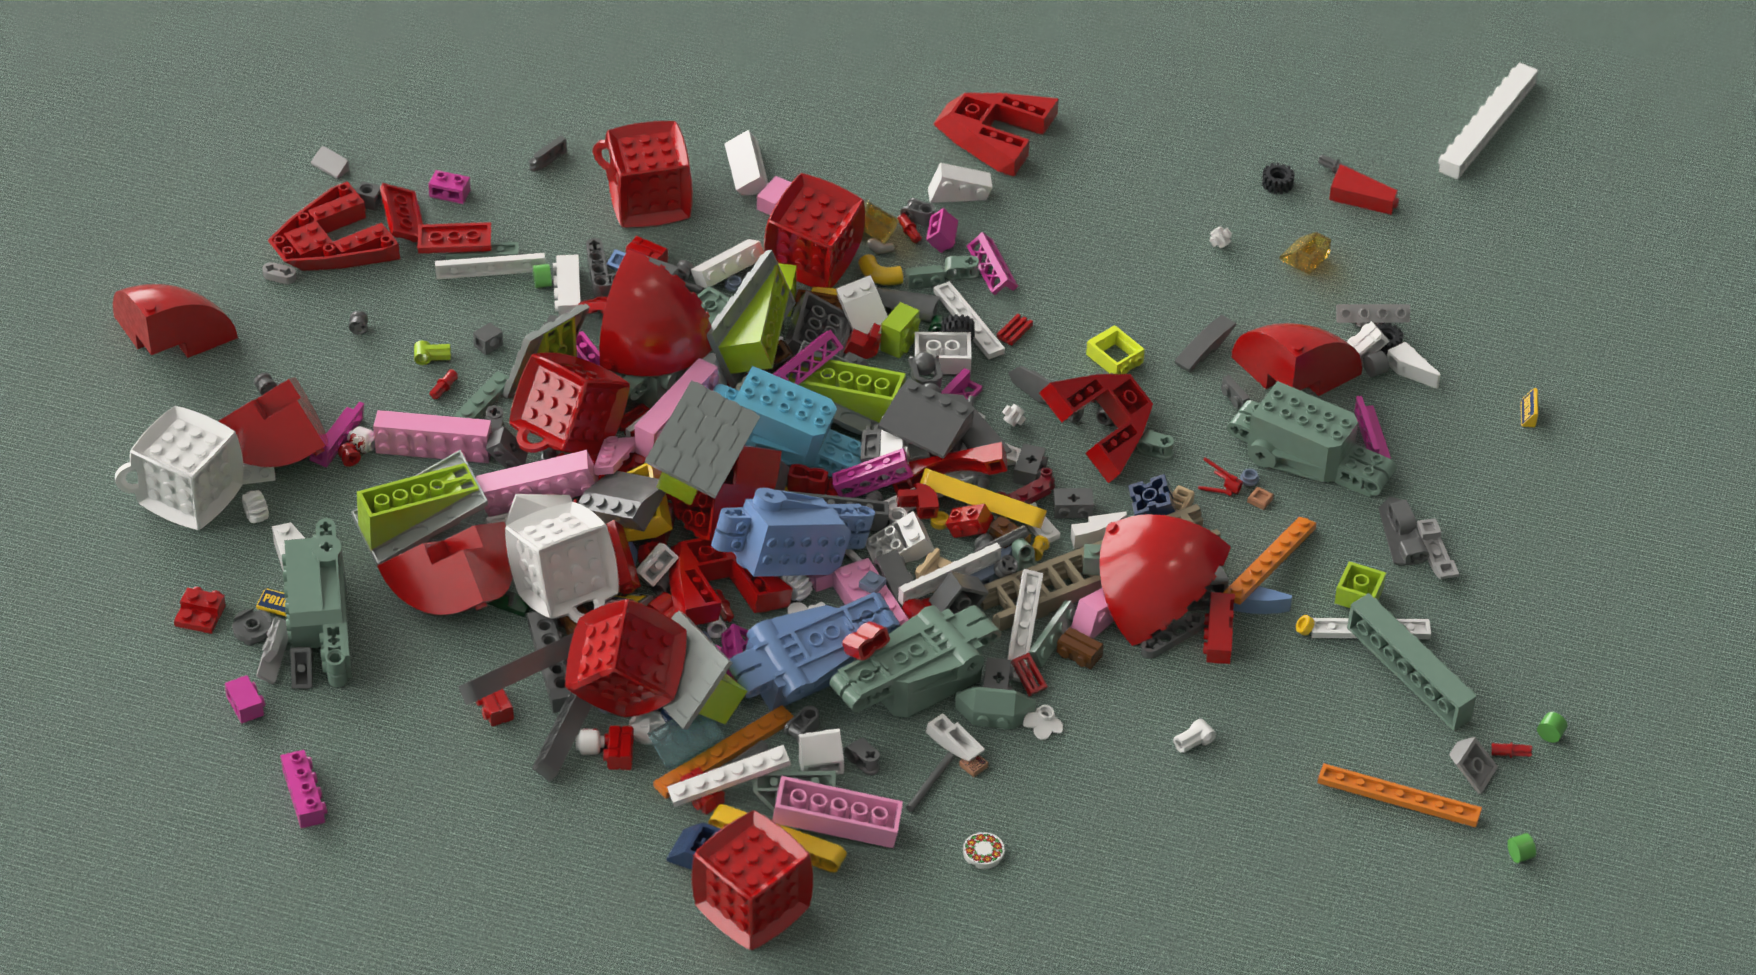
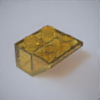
(879, 222)
(1307, 252)

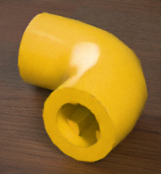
(880, 274)

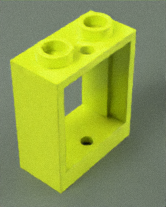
(1108, 338)

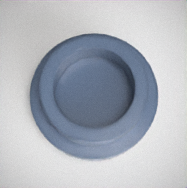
(733, 283)
(1249, 477)

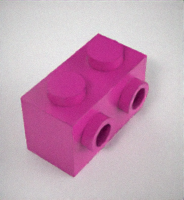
(449, 187)
(942, 230)
(244, 699)

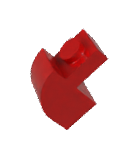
(864, 344)
(922, 498)

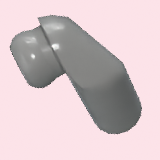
(878, 247)

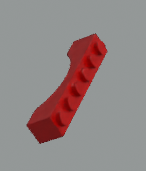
(985, 459)

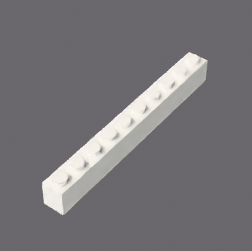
(1487, 121)

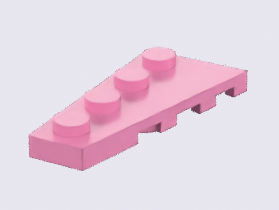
(613, 453)

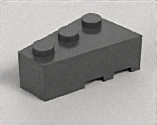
(893, 569)

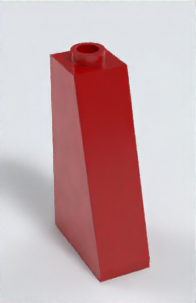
(1362, 191)
(626, 568)

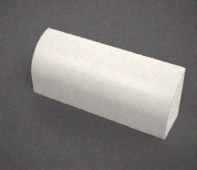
(746, 164)

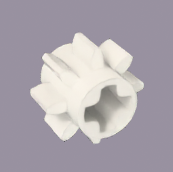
(1220, 237)
(1014, 415)

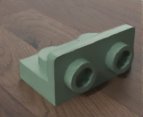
(924, 276)

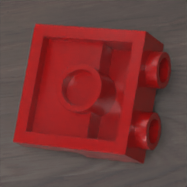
(200, 610)

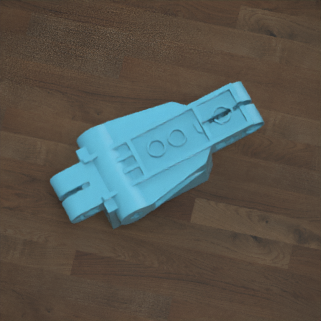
(794, 422)

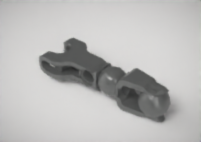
(925, 364)

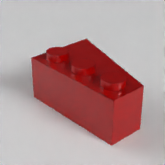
(1219, 628)

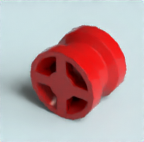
(349, 454)

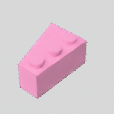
(1092, 614)

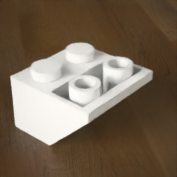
(821, 751)

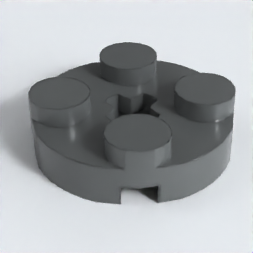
(248, 634)

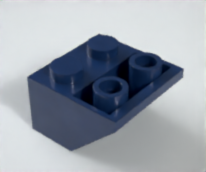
(689, 842)

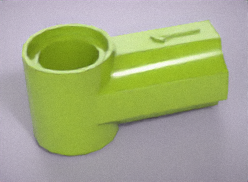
(425, 352)

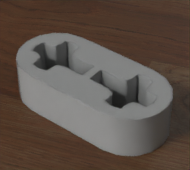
(279, 273)

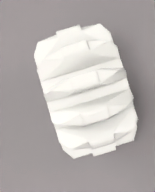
(255, 506)
(800, 585)

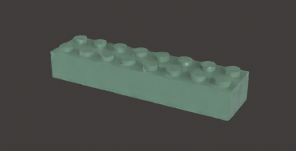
(1411, 661)

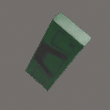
(512, 603)

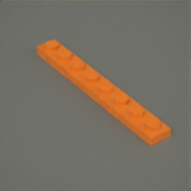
(1270, 559)
(727, 748)
(1399, 795)

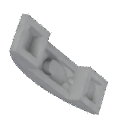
(1438, 559)

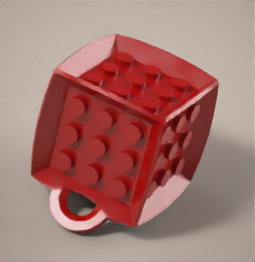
(647, 173)
(816, 229)
(567, 404)
(626, 658)
(752, 879)

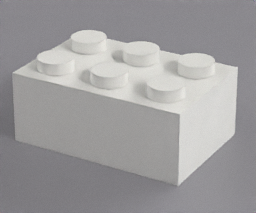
(951, 347)

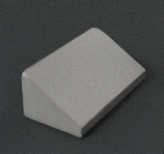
(330, 162)

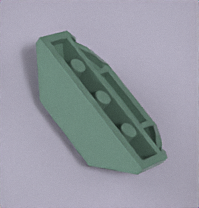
(994, 707)
(767, 785)

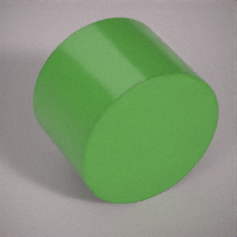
(542, 275)
(1552, 727)
(1521, 848)

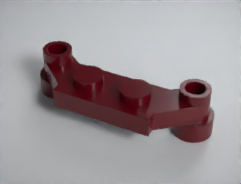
(1035, 489)

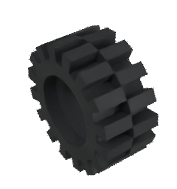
(1272, 172)
(958, 324)
(1392, 333)

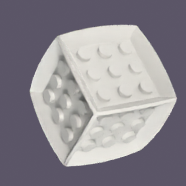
(185, 468)
(562, 560)

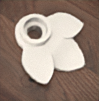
(1043, 722)

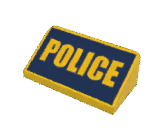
(1529, 409)
(272, 602)

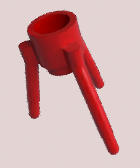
(1232, 483)

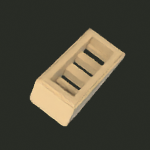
(1184, 496)

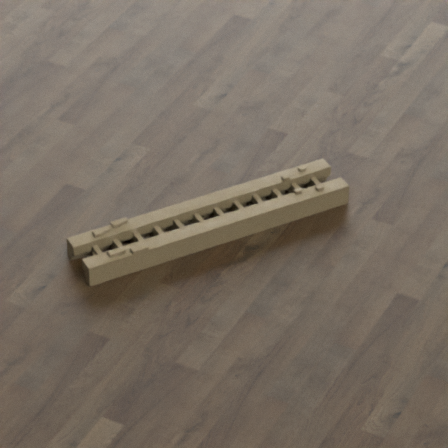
(1054, 572)

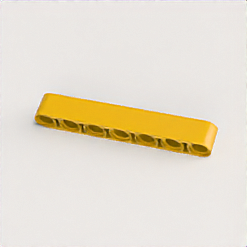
(976, 495)
(823, 853)

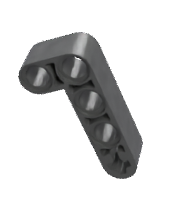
(599, 276)

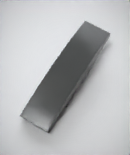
(1205, 342)

